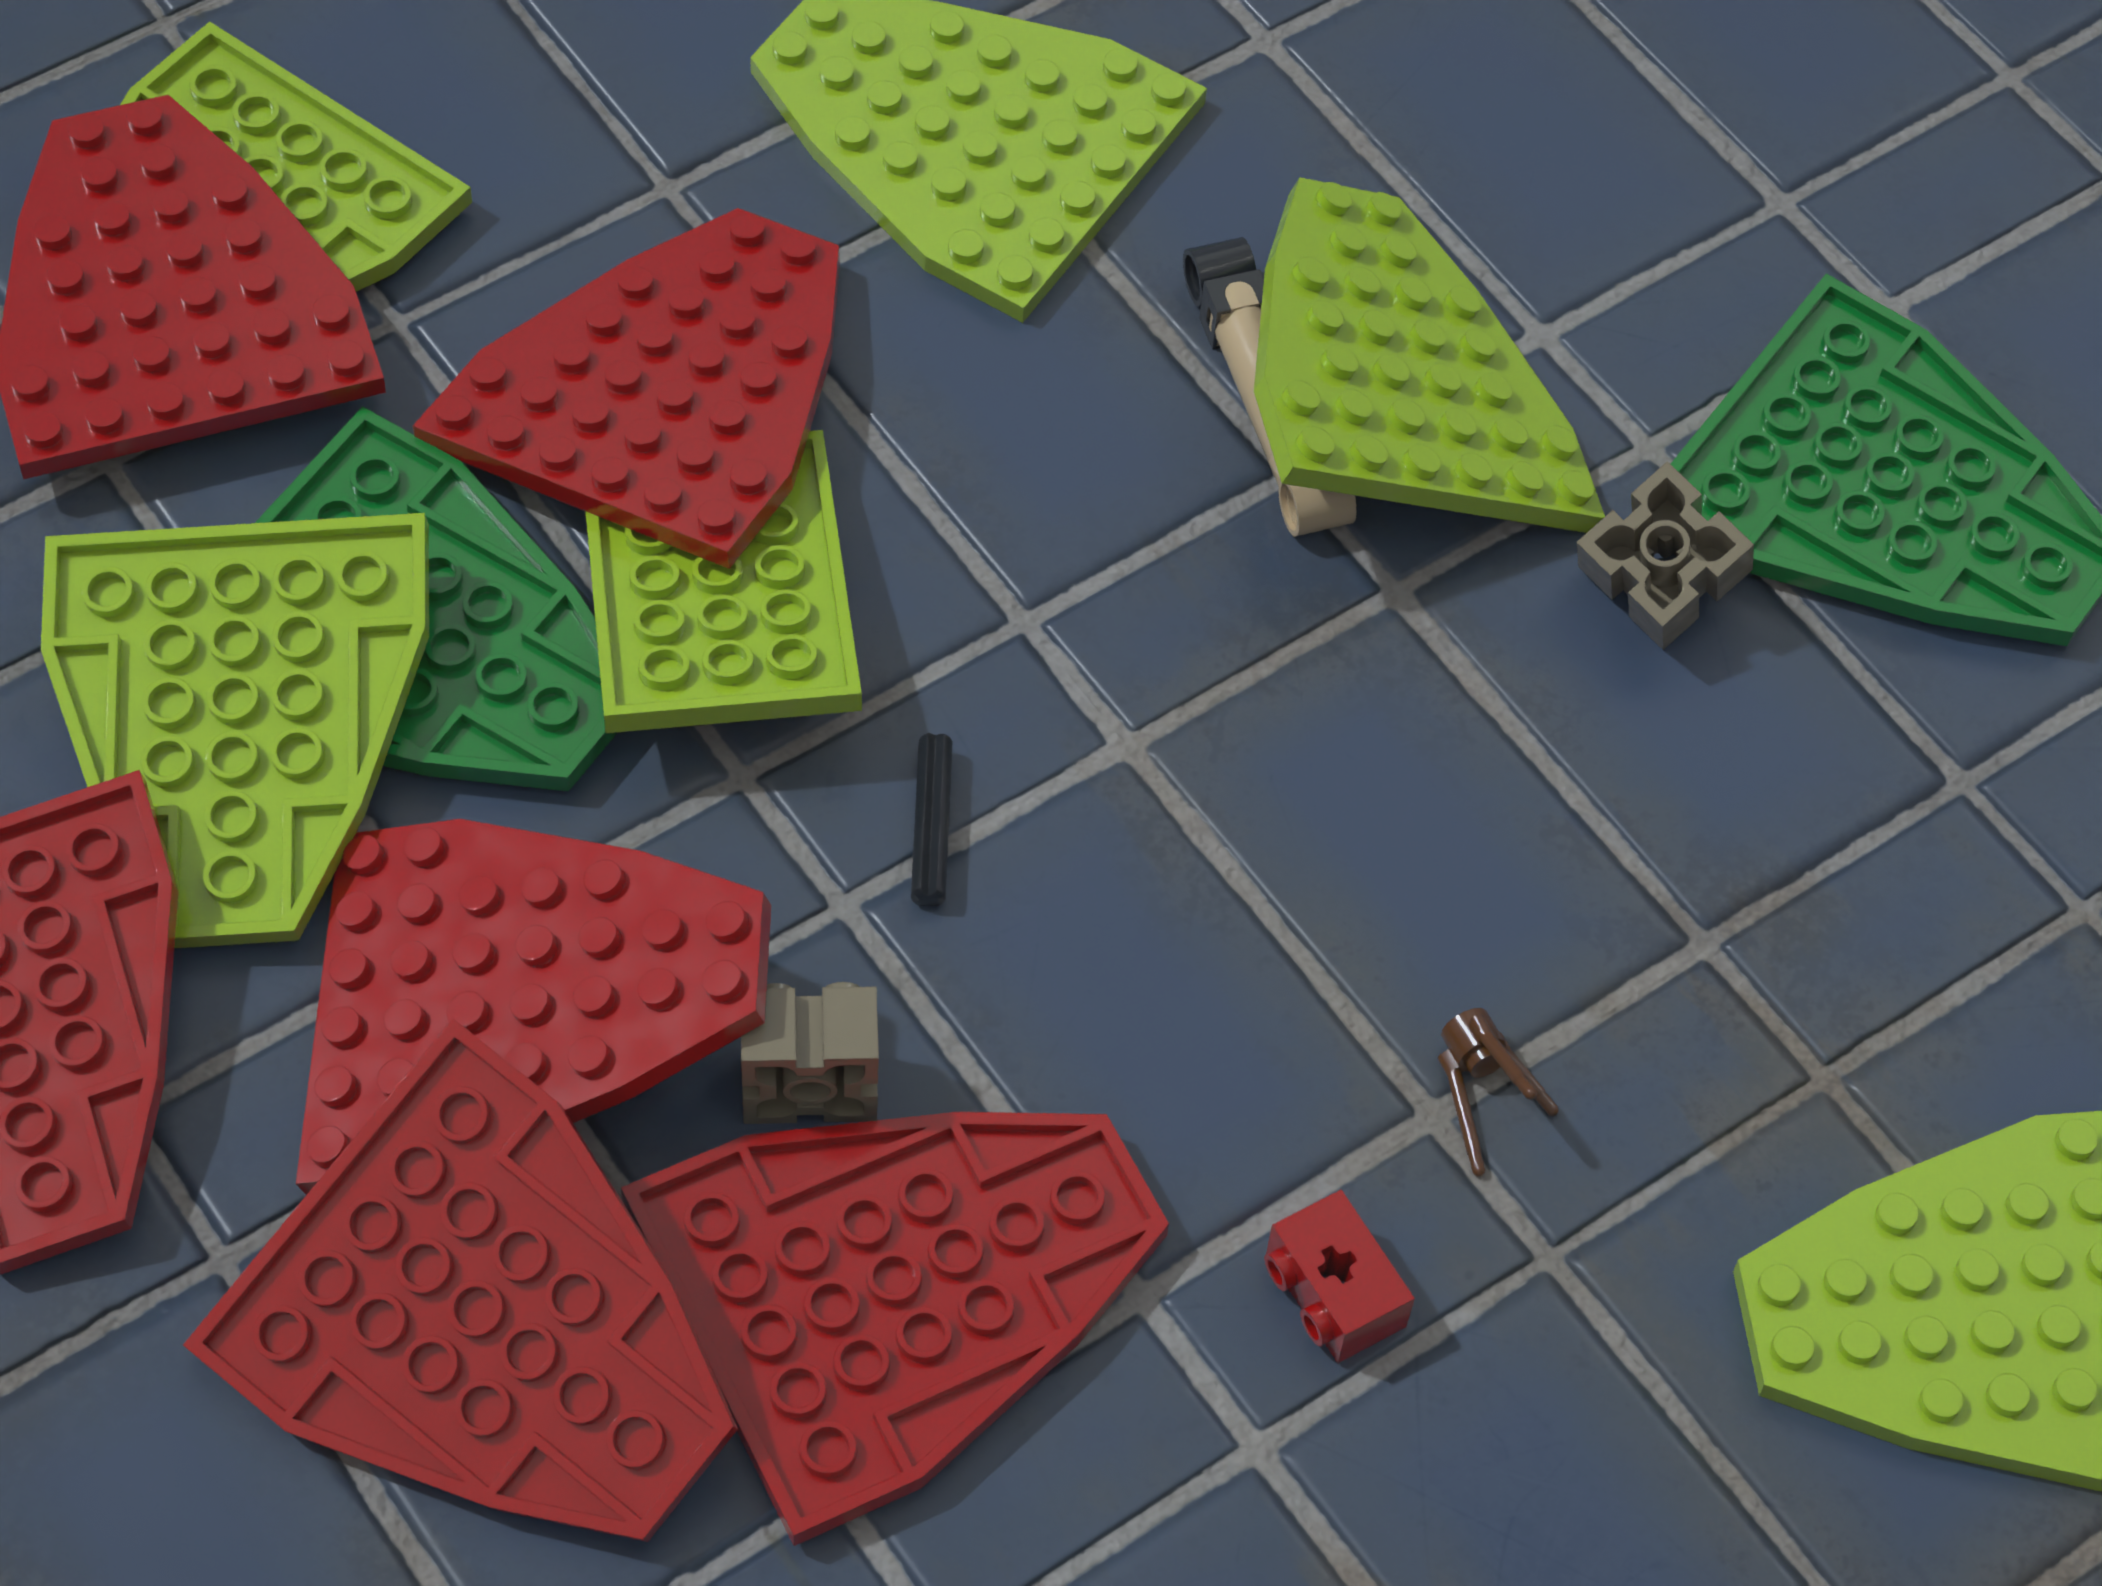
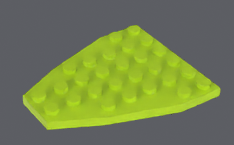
(974, 131)
(339, 175)
(1397, 374)
(249, 691)
(1950, 1304)

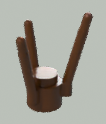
(1481, 1049)

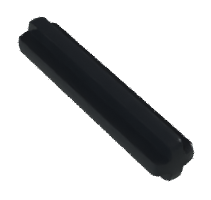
(931, 820)

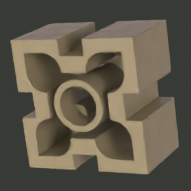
(1665, 521)
(813, 1056)

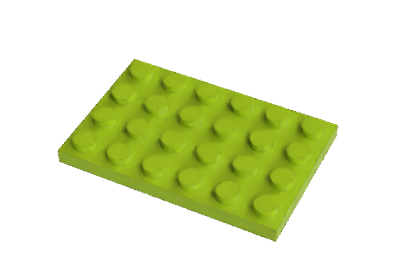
(723, 643)

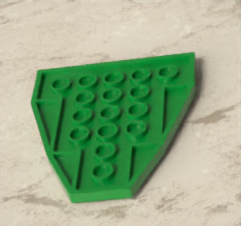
(1896, 479)
(511, 644)

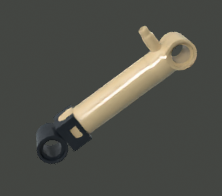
(1230, 293)

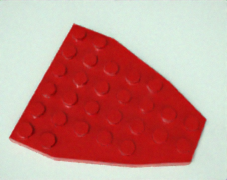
(164, 296)
(662, 386)
(549, 948)
(81, 1013)
(892, 1285)
(477, 1311)

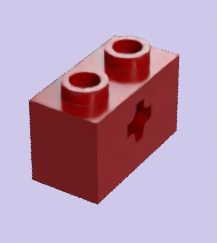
(1336, 1243)

